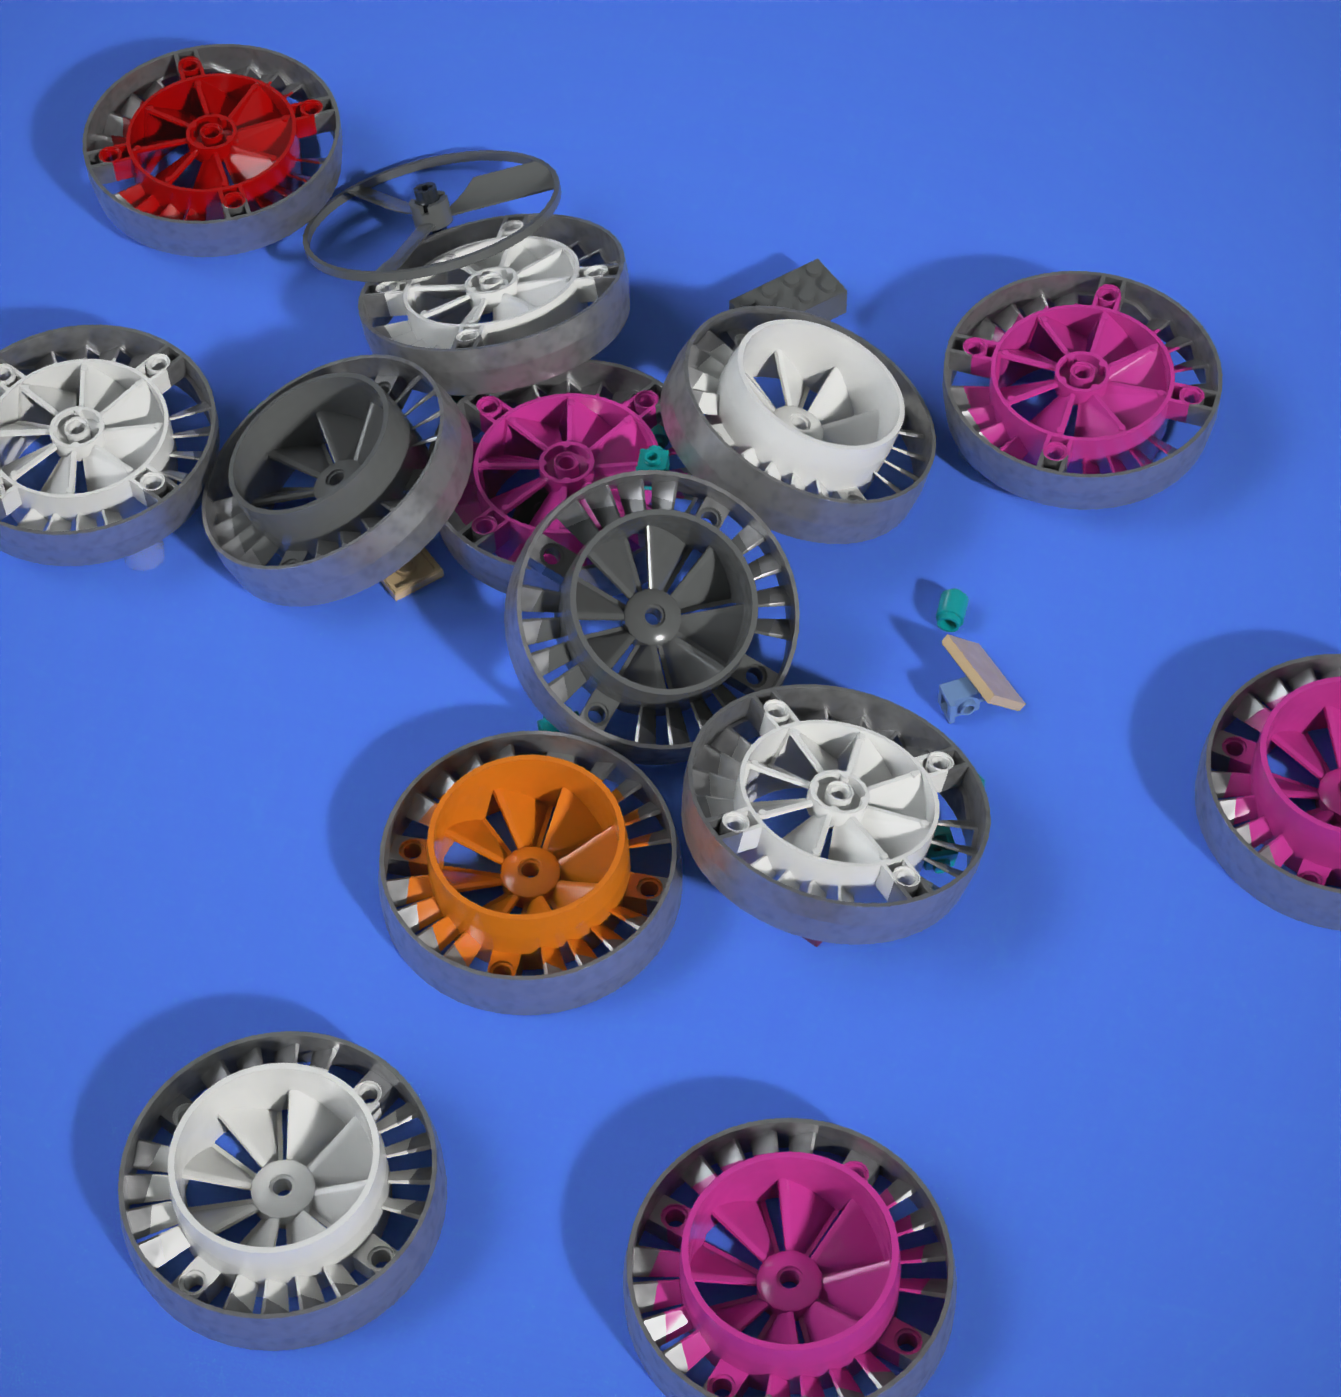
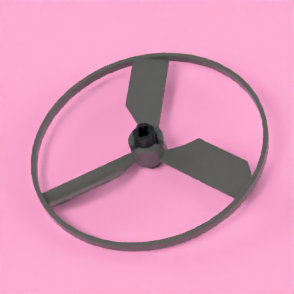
(433, 212)

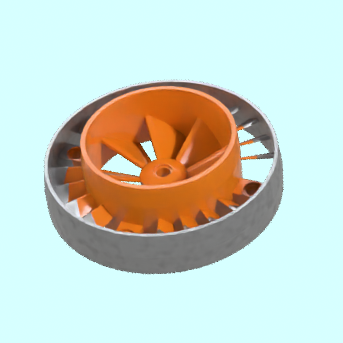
(577, 872)

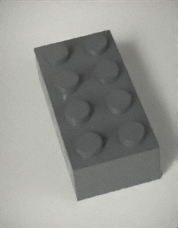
(804, 289)

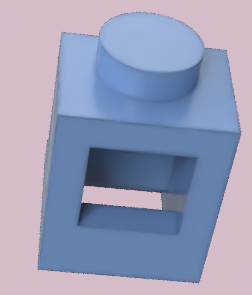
(958, 698)

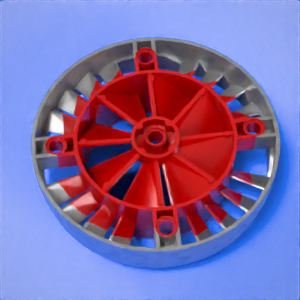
(227, 109)

